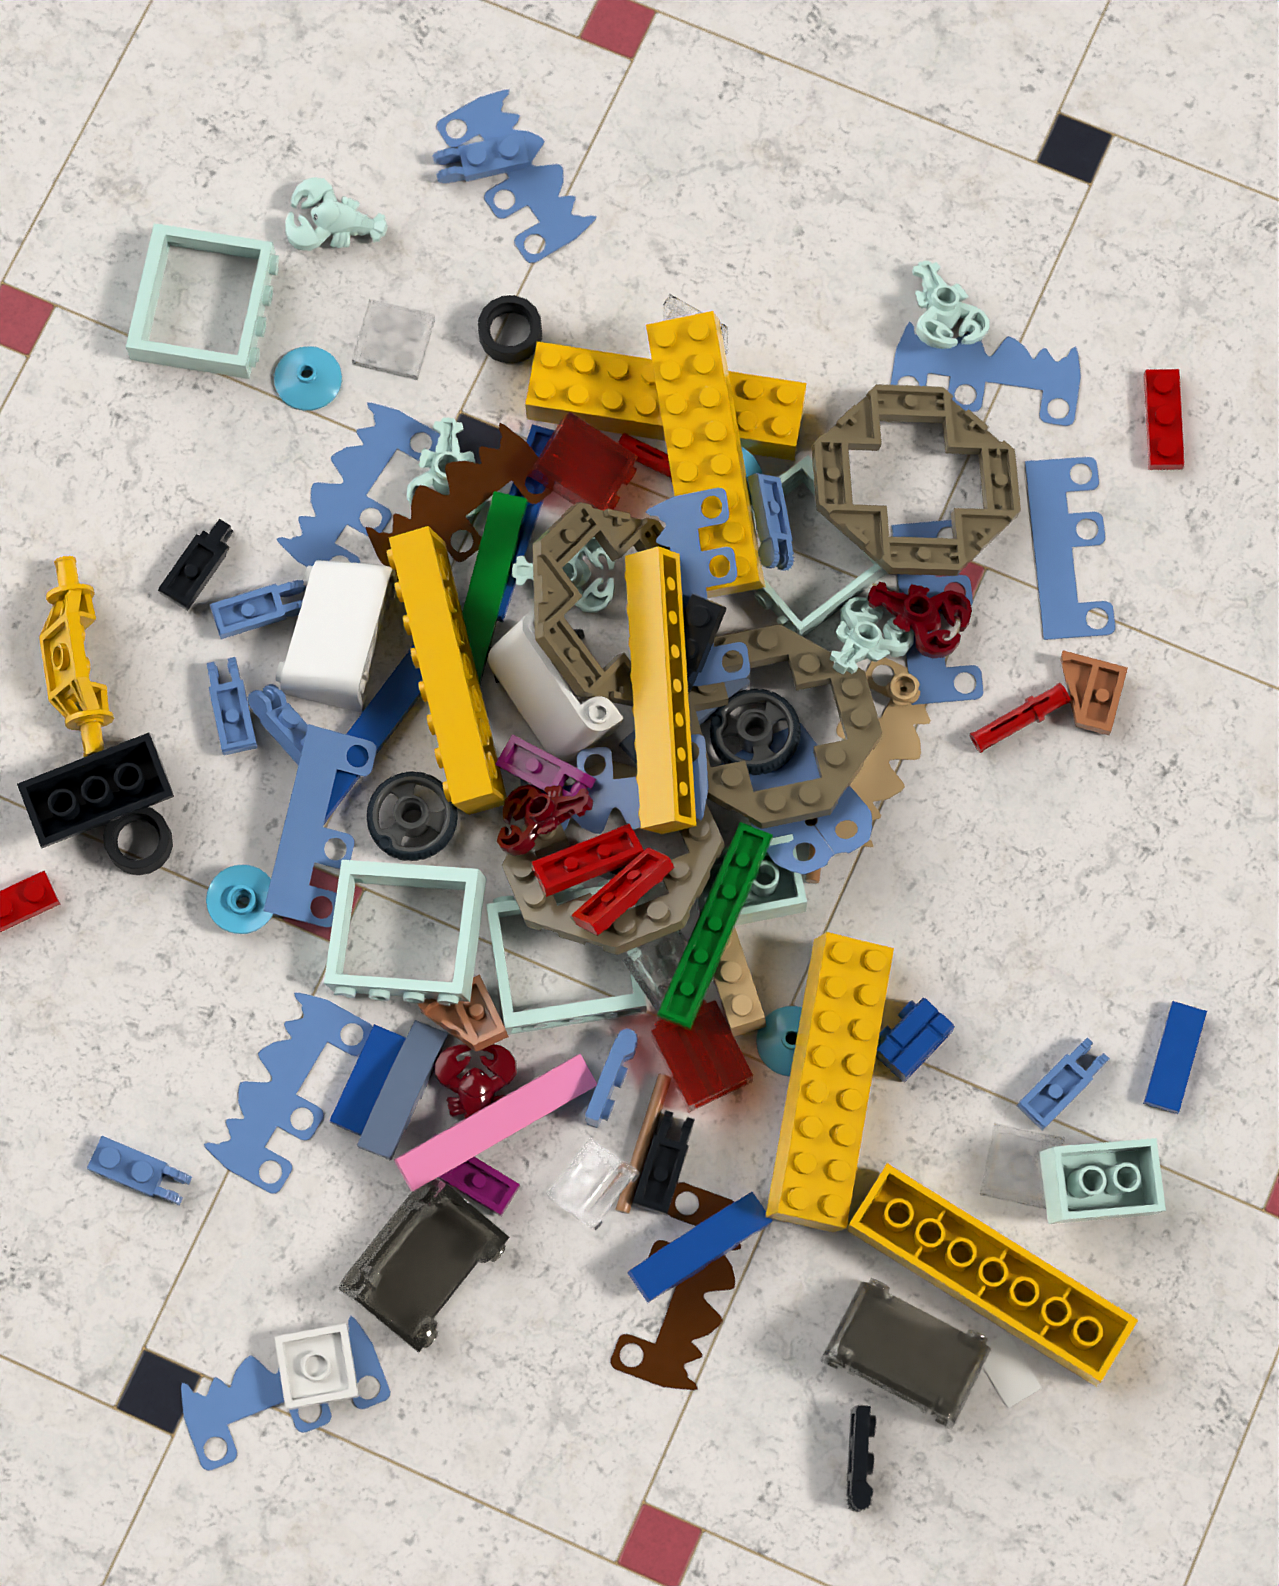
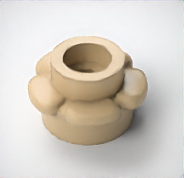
(903, 680)

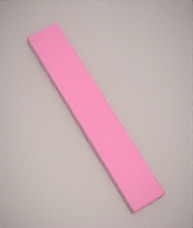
(495, 1122)

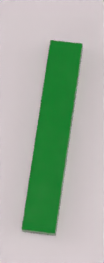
(492, 573)
(714, 926)

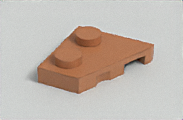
(1093, 690)
(471, 1022)

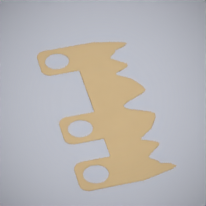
(898, 741)

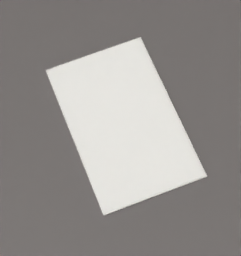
(1009, 1371)

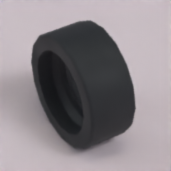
(504, 305)
(150, 863)

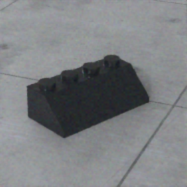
(95, 790)

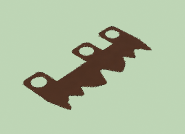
(468, 488)
(688, 1313)

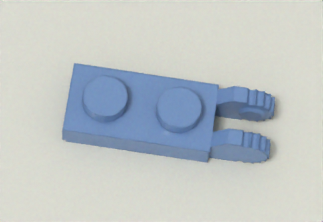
(483, 158)
(771, 521)
(256, 608)
(231, 710)
(279, 719)
(611, 1076)
(1060, 1086)
(135, 1169)

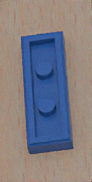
(1175, 1057)
(367, 1080)

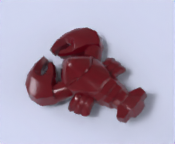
(922, 615)
(541, 814)
(475, 1088)

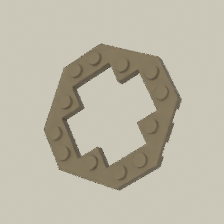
(869, 523)
(557, 594)
(836, 761)
(636, 924)

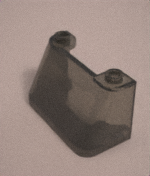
(421, 1261)
(907, 1352)

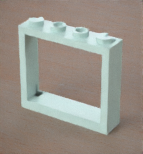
(238, 365)
(768, 598)
(413, 876)
(561, 1014)

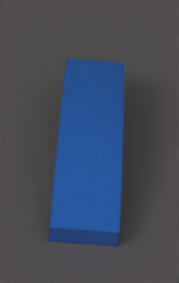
(699, 1247)

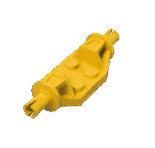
(65, 658)

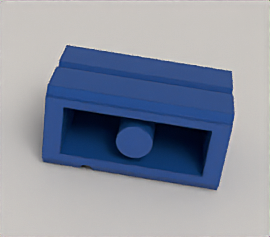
(913, 1038)

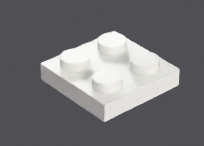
(316, 1366)

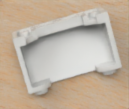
(337, 632)
(545, 698)

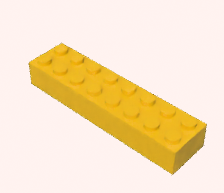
(621, 397)
(705, 439)
(447, 671)
(829, 1083)
(992, 1275)

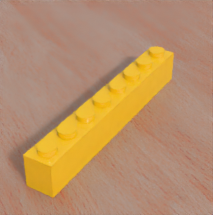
(660, 691)

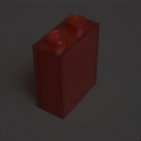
(584, 464)
(702, 1060)

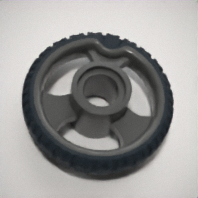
(776, 710)
(390, 838)

